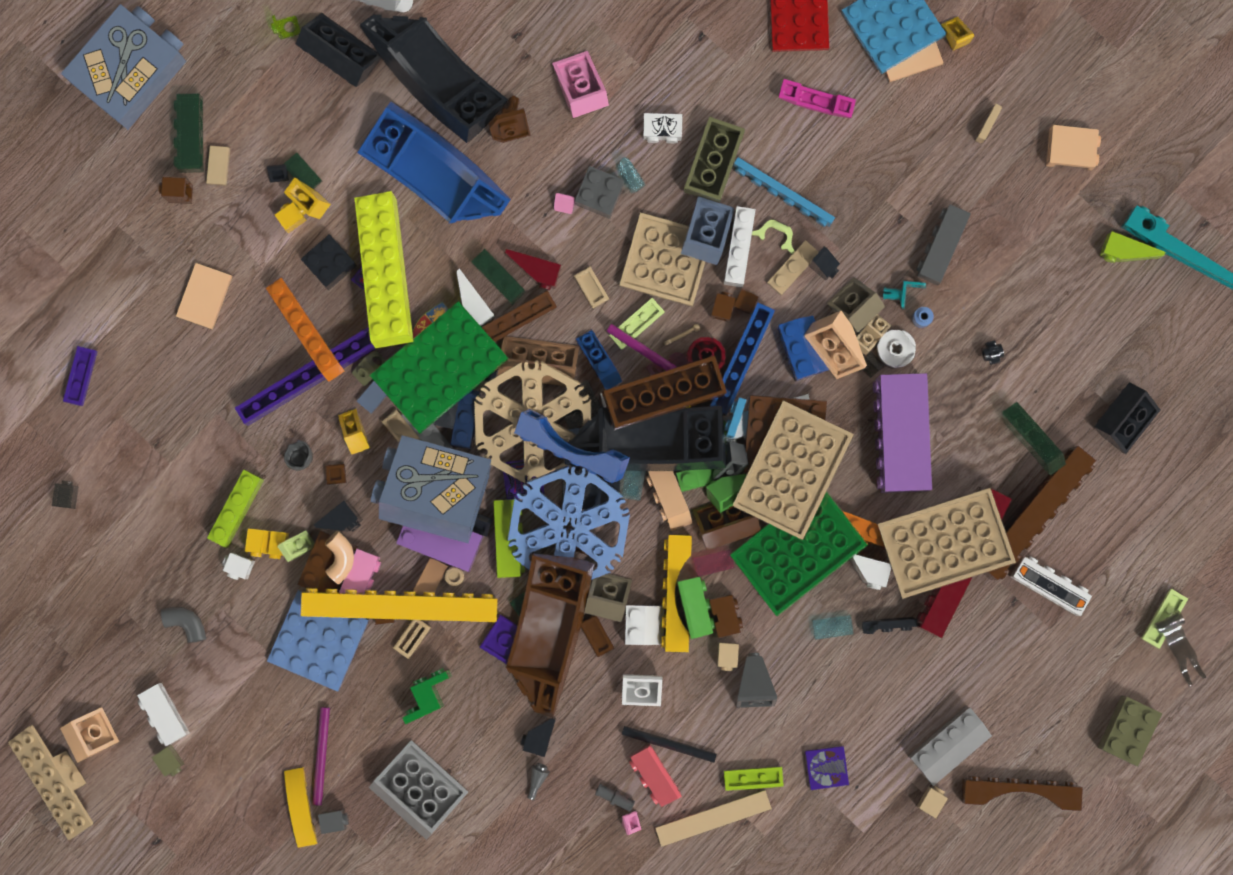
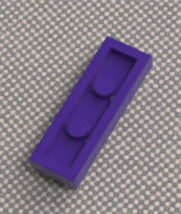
(80, 376)

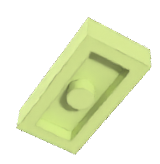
(296, 546)

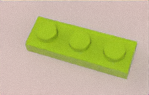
(753, 778)

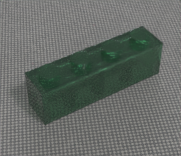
(189, 133)
(1033, 438)

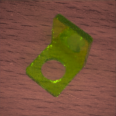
(278, 27)

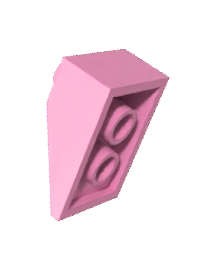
(580, 84)

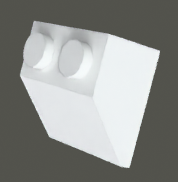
(872, 571)
(644, 625)
(641, 690)

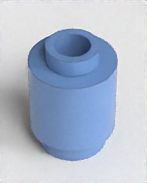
(918, 321)

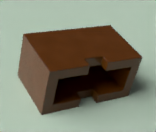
(176, 190)
(726, 614)

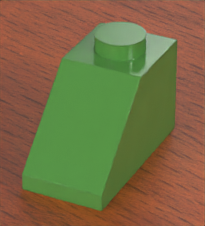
(694, 479)

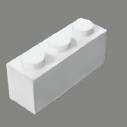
(162, 714)

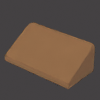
(430, 577)

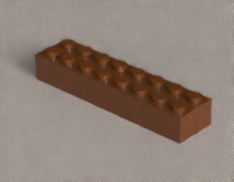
(1043, 504)

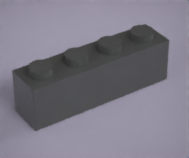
(943, 245)

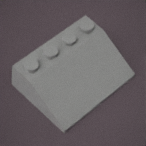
(418, 789)

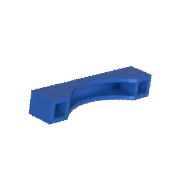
(537, 429)

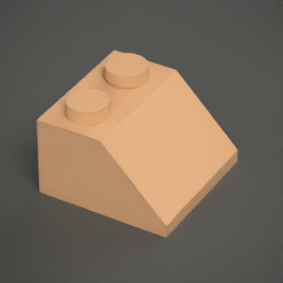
(89, 734)

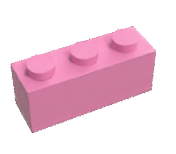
(362, 572)

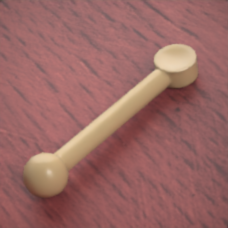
(696, 327)

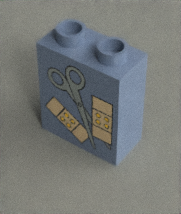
(125, 64)
(432, 488)

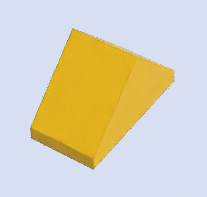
(957, 33)

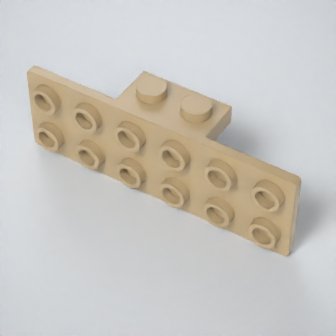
(54, 779)

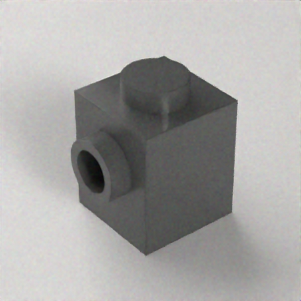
(333, 821)

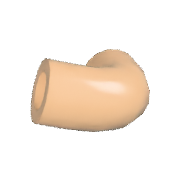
(343, 557)

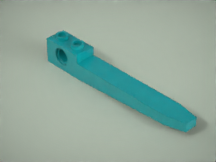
(1158, 238)

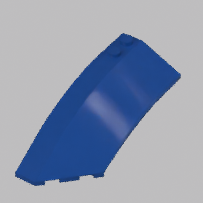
(431, 167)

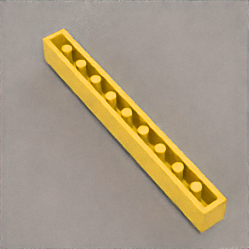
(398, 606)

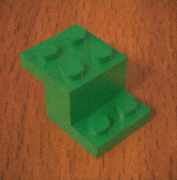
(426, 696)

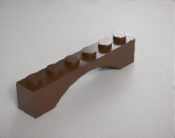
(982, 791)

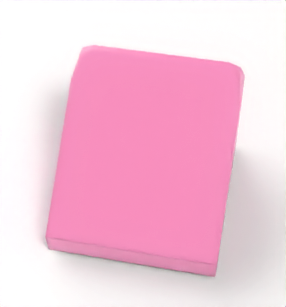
(564, 203)

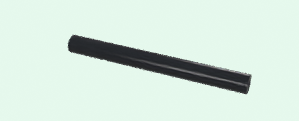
(669, 744)

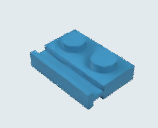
(737, 410)

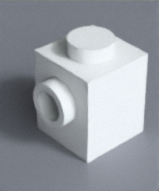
(237, 566)

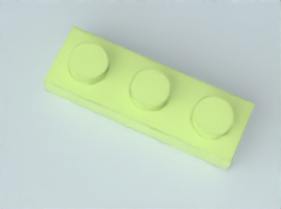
(639, 321)
(1172, 602)

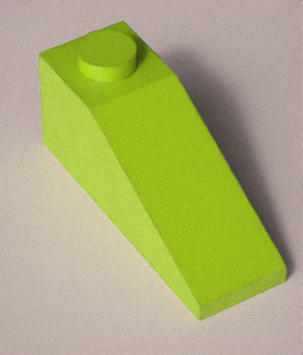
(1122, 249)

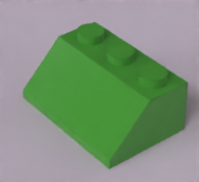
(696, 607)

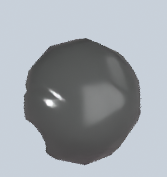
(298, 456)

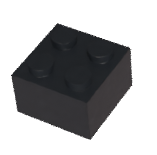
(328, 262)

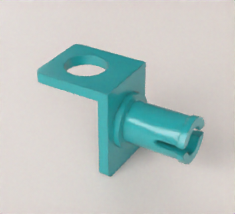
(900, 294)

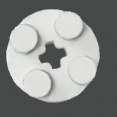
(907, 348)

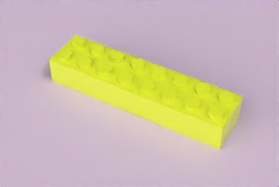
(383, 270)

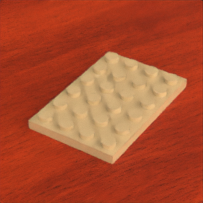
(793, 470)
(946, 543)

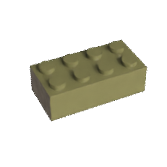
(714, 160)

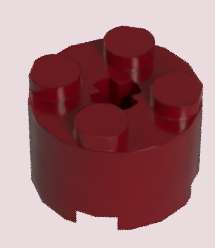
(706, 345)

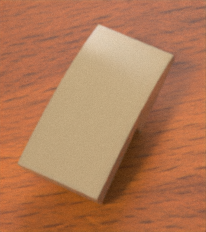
(872, 333)

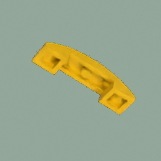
(299, 807)

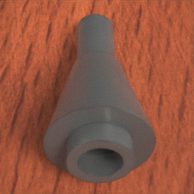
(538, 775)

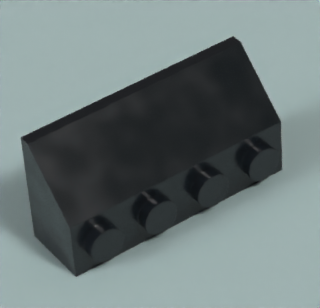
(338, 49)

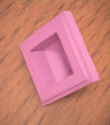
(631, 823)

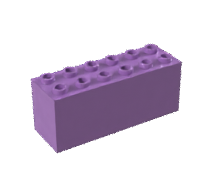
(902, 433)

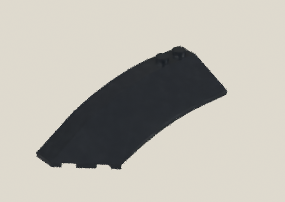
(434, 73)
(668, 442)

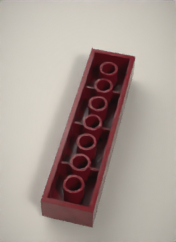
(945, 599)

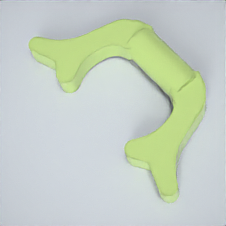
(781, 227)

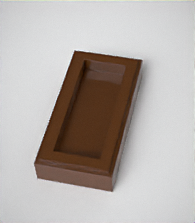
(597, 636)

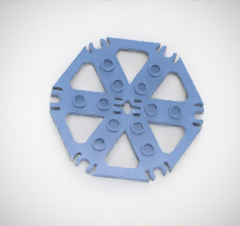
(571, 508)

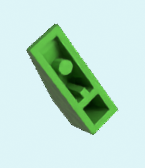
(724, 491)

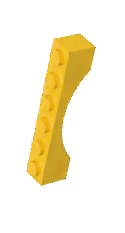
(676, 635)

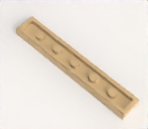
(713, 818)

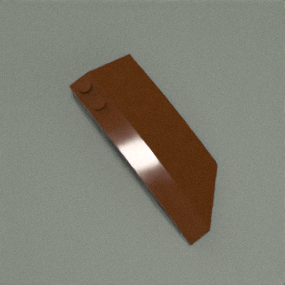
(549, 628)

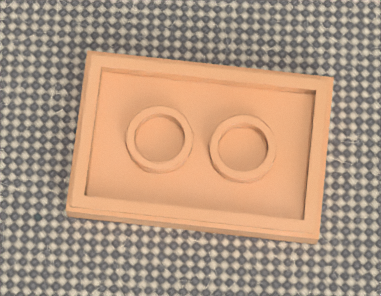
(921, 61)
(204, 296)

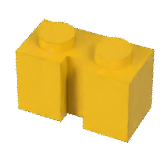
(265, 542)

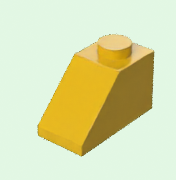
(307, 198)
(353, 431)

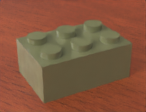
(1129, 730)

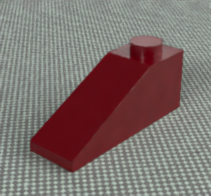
(539, 270)

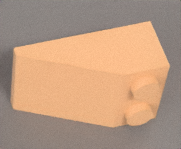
(836, 344)

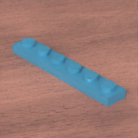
(789, 196)

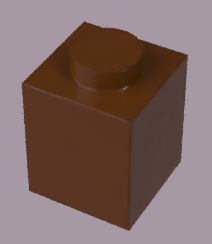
(723, 306)

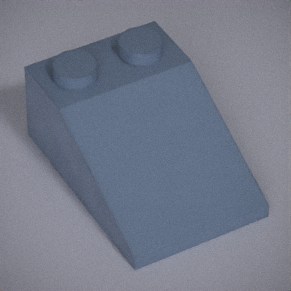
(707, 230)

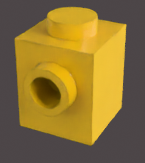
(290, 216)

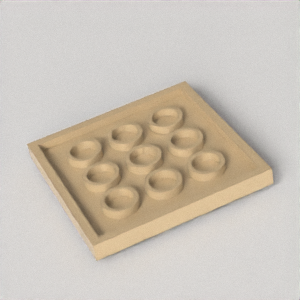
(657, 262)

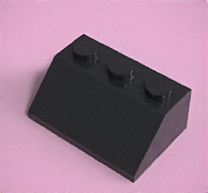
(1127, 417)

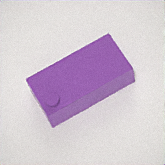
(442, 548)

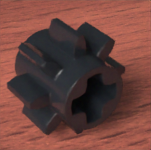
(992, 352)

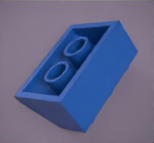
(799, 352)

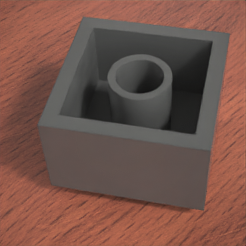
(599, 192)

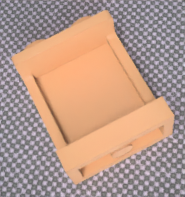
(1073, 147)

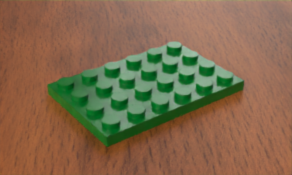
(439, 367)
(788, 567)

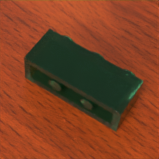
(498, 277)

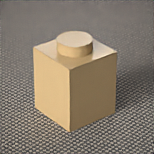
(727, 656)
(932, 801)

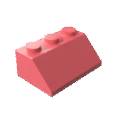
(655, 776)

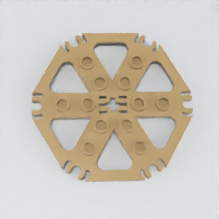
(533, 400)

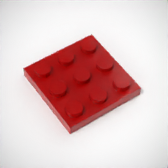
(799, 25)

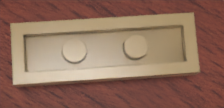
(793, 268)

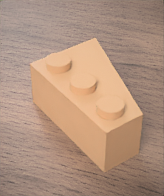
(670, 498)

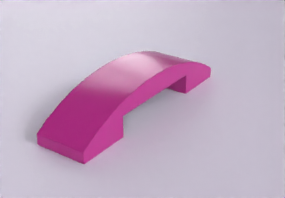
(816, 100)

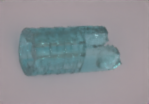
(631, 175)

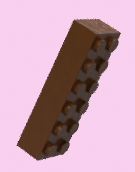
(664, 393)

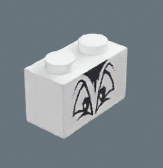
(662, 127)

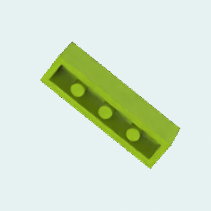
(235, 508)
(506, 563)

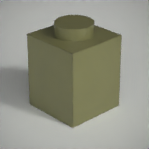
(168, 761)

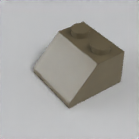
(857, 303)
(608, 597)

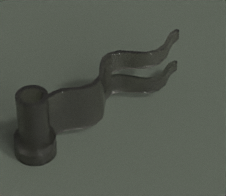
(1178, 643)

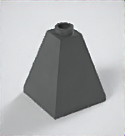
(756, 685)

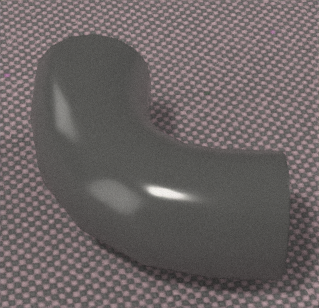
(187, 620)

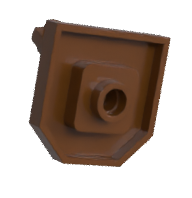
(510, 124)

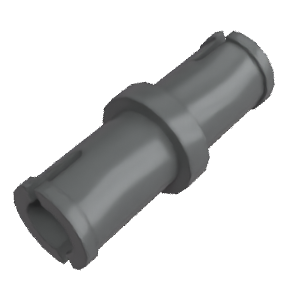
(614, 797)

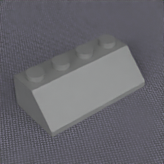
(950, 745)

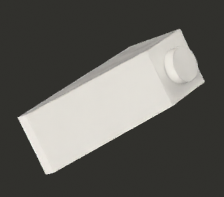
(473, 302)

